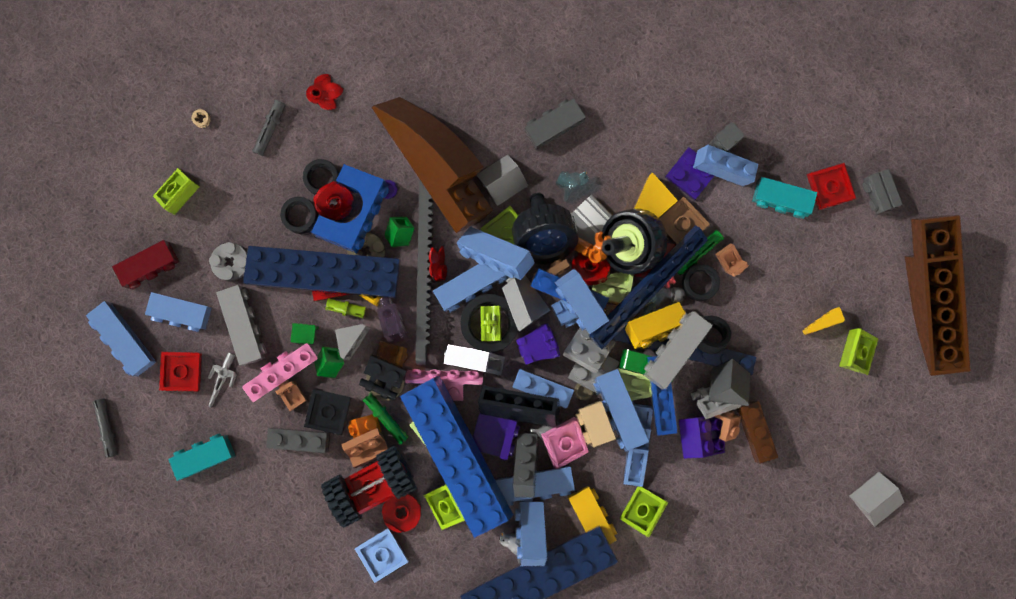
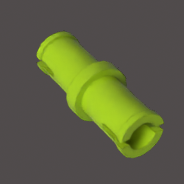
(345, 308)

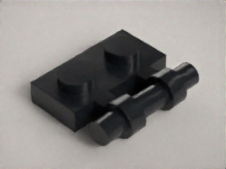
(383, 371)

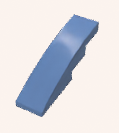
(637, 458)

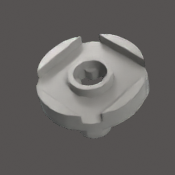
(219, 257)

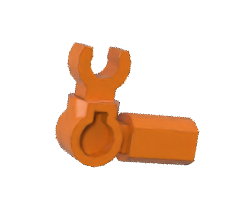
(592, 251)

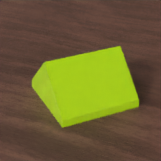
(175, 191)
(859, 351)
(444, 507)
(643, 511)

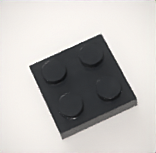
(327, 412)

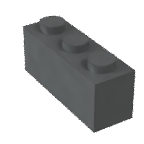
(554, 123)
(298, 440)
(525, 465)

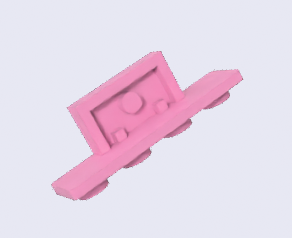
(278, 372)
(453, 379)

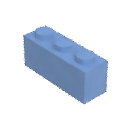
(725, 165)
(581, 301)
(178, 312)
(539, 386)
(531, 534)

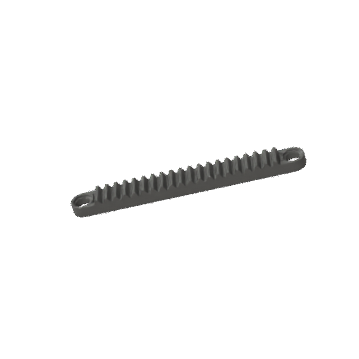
(423, 281)

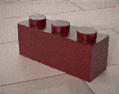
(146, 264)

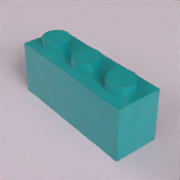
(784, 197)
(201, 456)

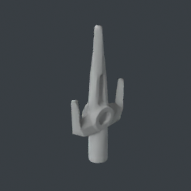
(223, 372)

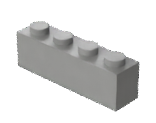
(240, 325)
(677, 350)

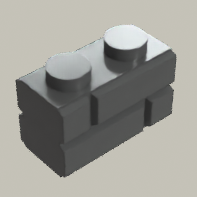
(727, 138)
(882, 191)

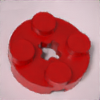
(326, 194)
(594, 276)
(404, 523)

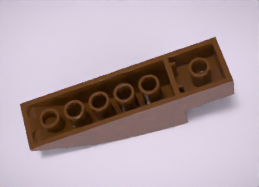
(438, 160)
(939, 293)

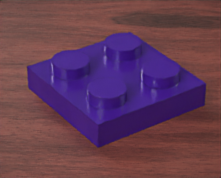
(688, 178)

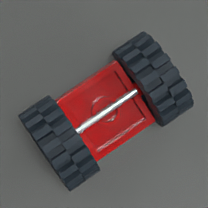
(368, 487)

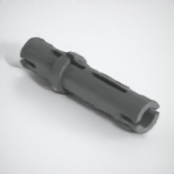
(269, 127)
(106, 432)

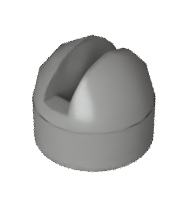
(679, 294)

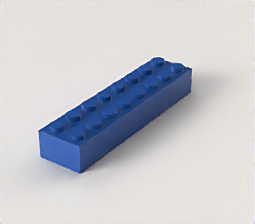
(457, 456)

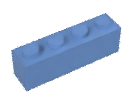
(495, 253)
(467, 285)
(120, 338)
(621, 410)
(547, 483)

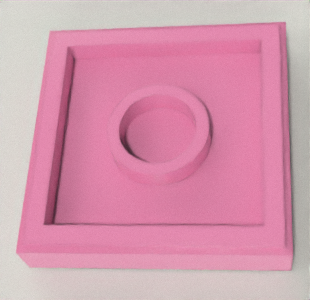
(565, 443)

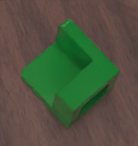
(399, 231)
(303, 333)
(328, 362)

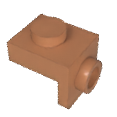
(731, 260)
(291, 394)
(730, 426)

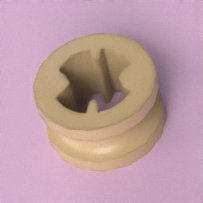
(206, 120)

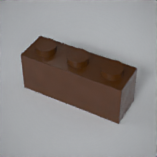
(757, 432)

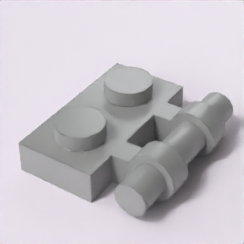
(709, 408)

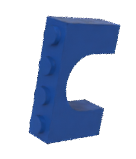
(352, 234)

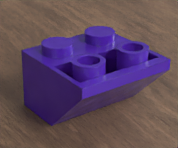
(701, 437)

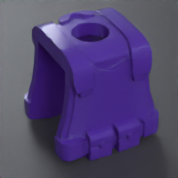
(538, 345)

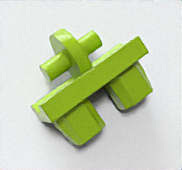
(490, 323)

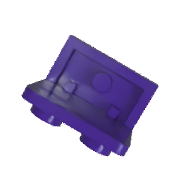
(495, 435)

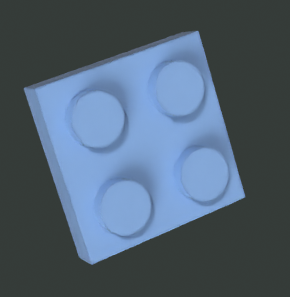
(381, 555)

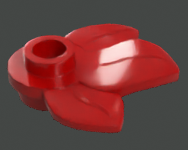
(327, 92)
(437, 268)

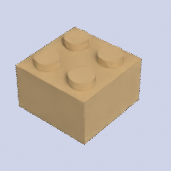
(595, 424)

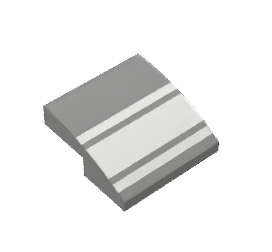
(590, 218)

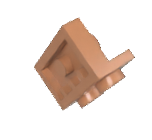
(365, 447)

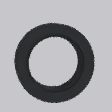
(469, 310)

